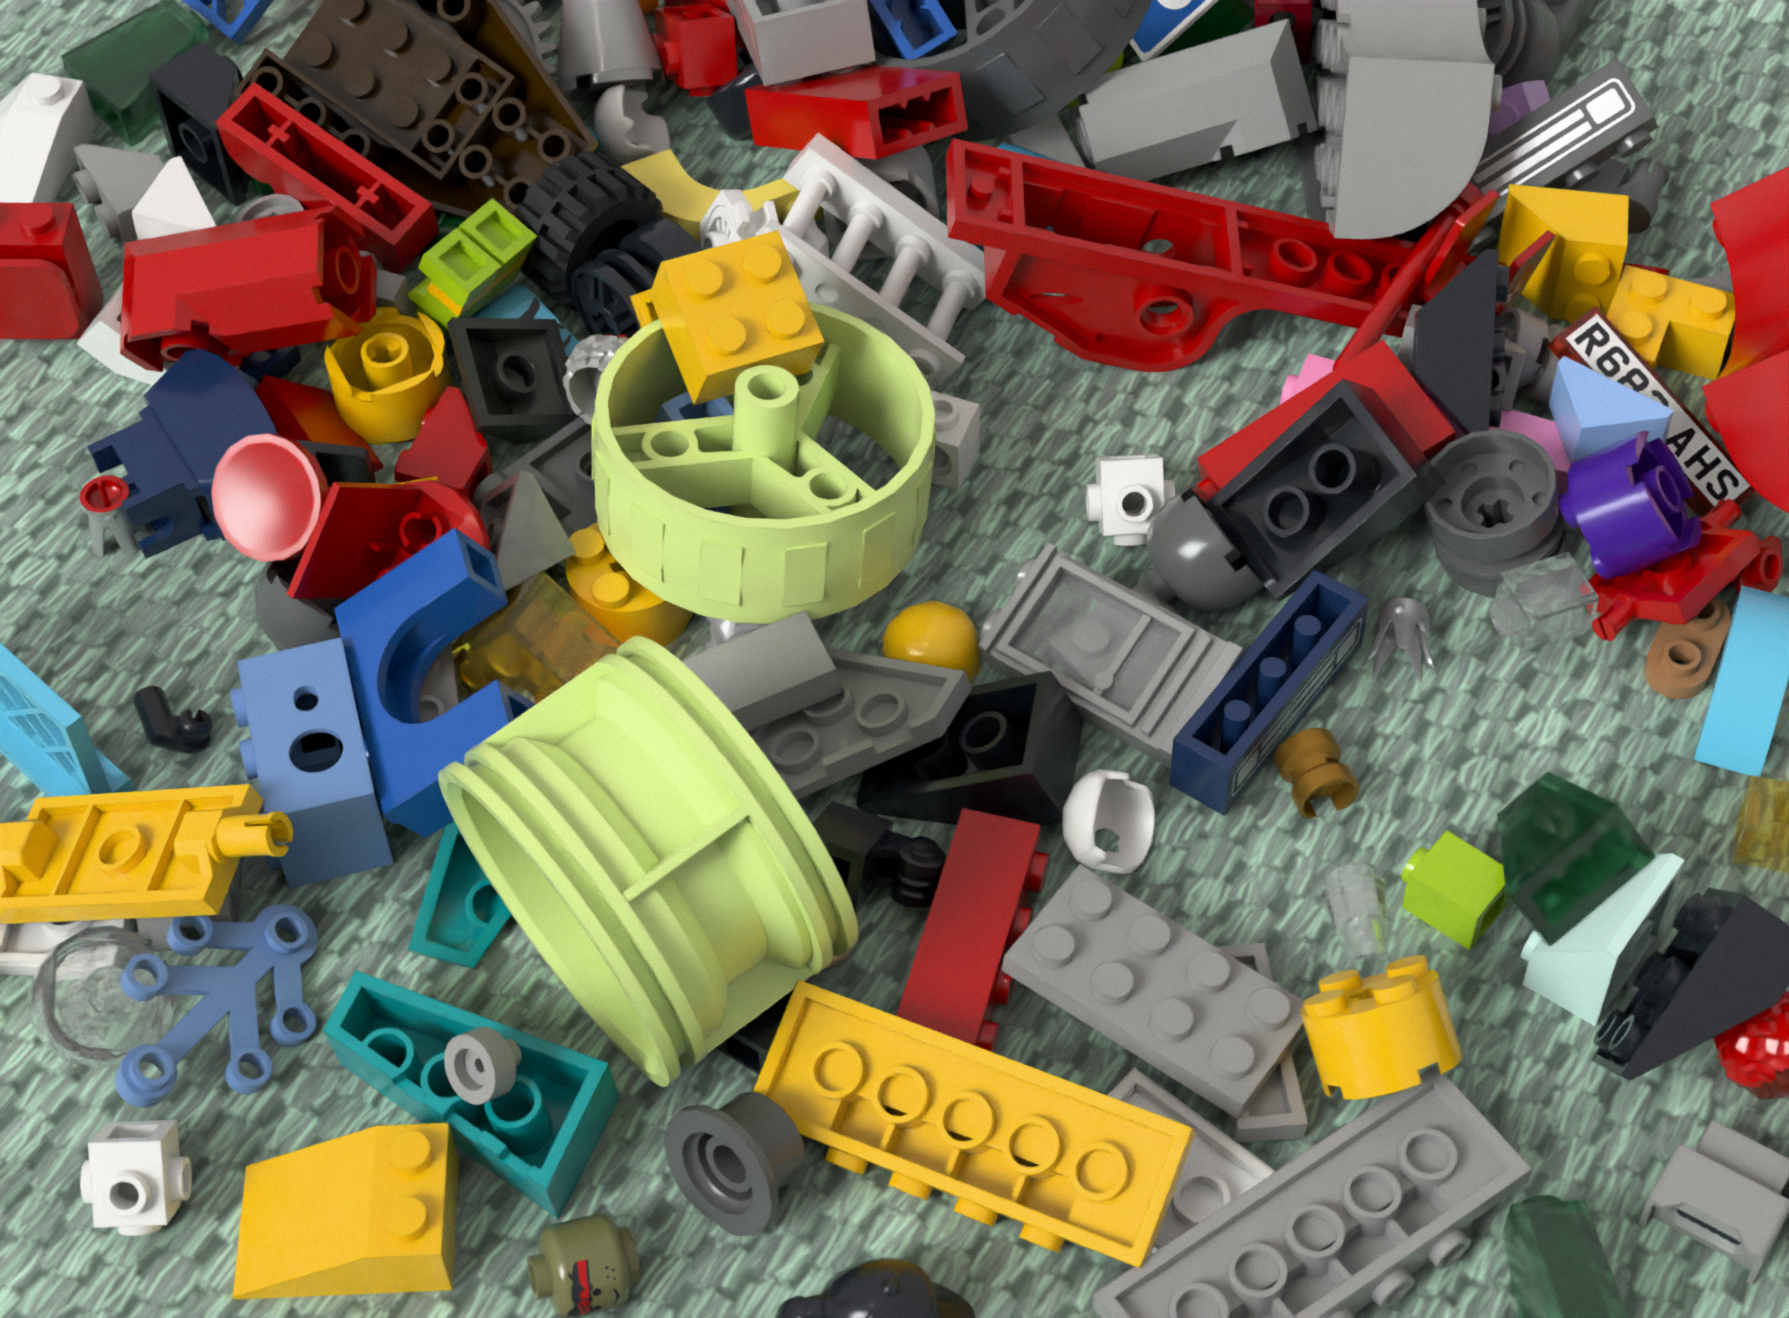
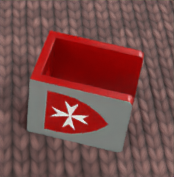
(1449, 263)

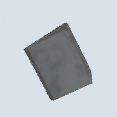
(523, 529)

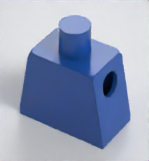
(911, 27)

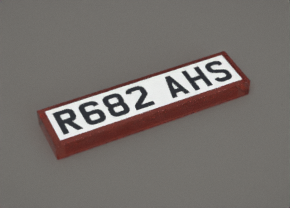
(1708, 467)

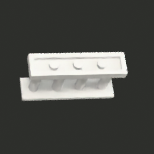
(896, 226)

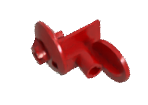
(279, 506)

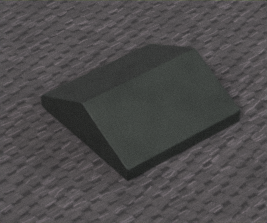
(513, 376)

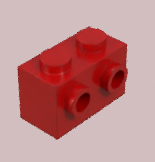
(696, 46)

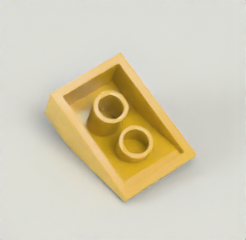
(351, 1216)

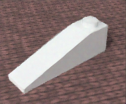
(37, 136)

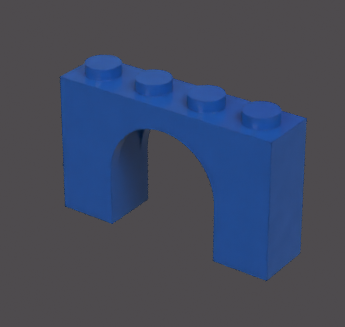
(390, 643)

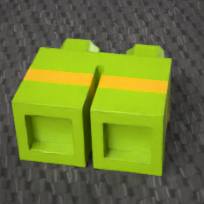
(471, 264)

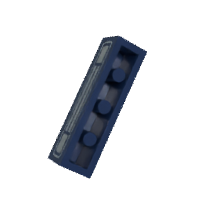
(1268, 692)

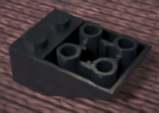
(1711, 977)

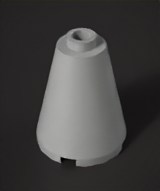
(605, 46)

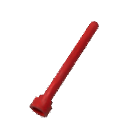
(1407, 277)

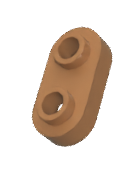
(1695, 644)

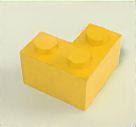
(1673, 321)

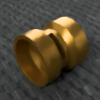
(1314, 769)

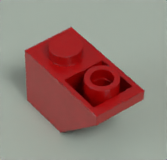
(447, 447)

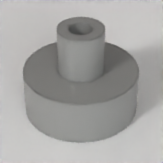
(481, 1064)

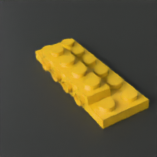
(974, 1127)

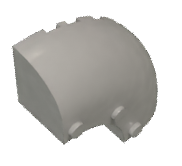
(1398, 109)

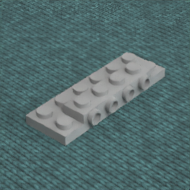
(1337, 1220)

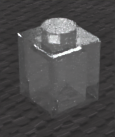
(1544, 603)

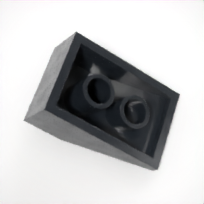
(1324, 489)
(1001, 755)

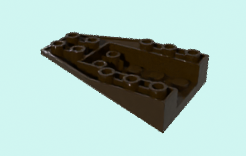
(430, 96)

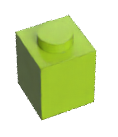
(1455, 889)

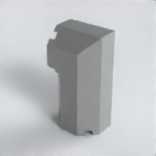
(1193, 103)

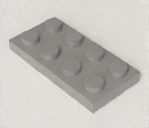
(1157, 990)

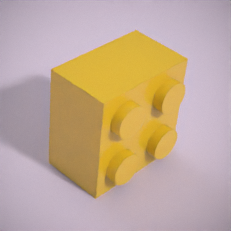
(733, 313)

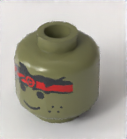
(584, 1266)

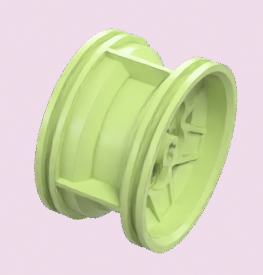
(651, 856)

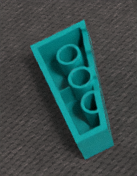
(537, 1129)

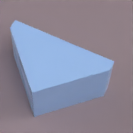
(1599, 411)

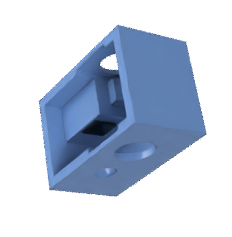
(311, 761)

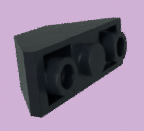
(1459, 344)

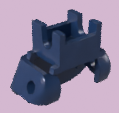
(174, 451)

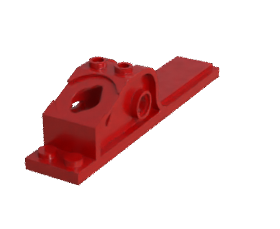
(1111, 280)

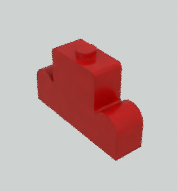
(321, 171)

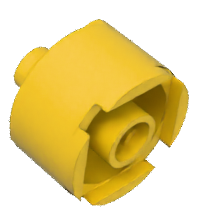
(388, 375)
(615, 597)
(1380, 1029)

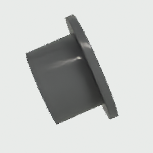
(734, 1159)

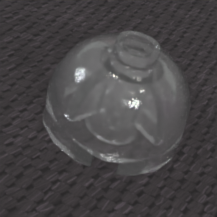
(81, 1003)

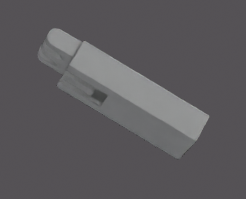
(769, 671)

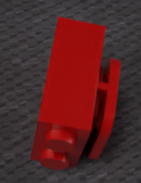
(45, 273)

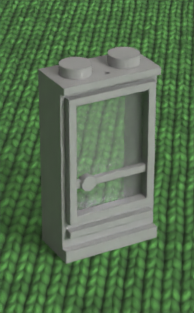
(1112, 651)

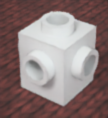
(1114, 480)
(135, 1176)

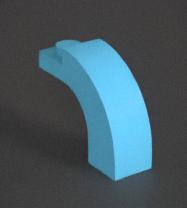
(1748, 684)

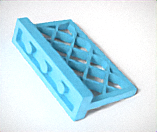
(49, 737)

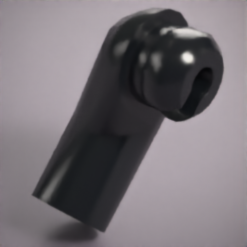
(169, 730)

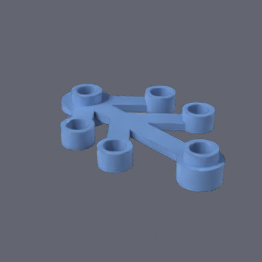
(226, 991)

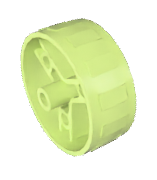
(797, 519)

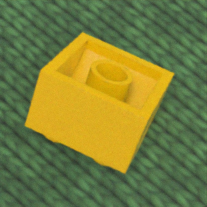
(1585, 255)

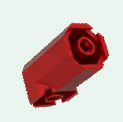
(246, 287)

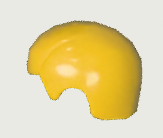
(934, 636)

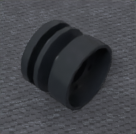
(605, 285)

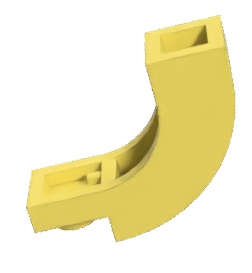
(688, 201)

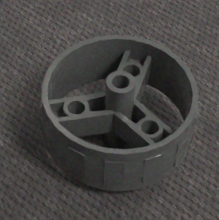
(1026, 56)

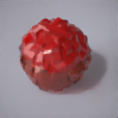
(1758, 1052)

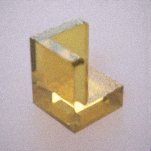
(1763, 825)

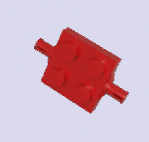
(1680, 585)

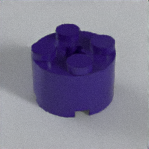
(1630, 505)

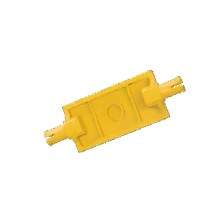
(132, 853)

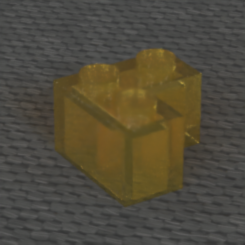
(533, 640)

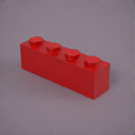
(973, 925)

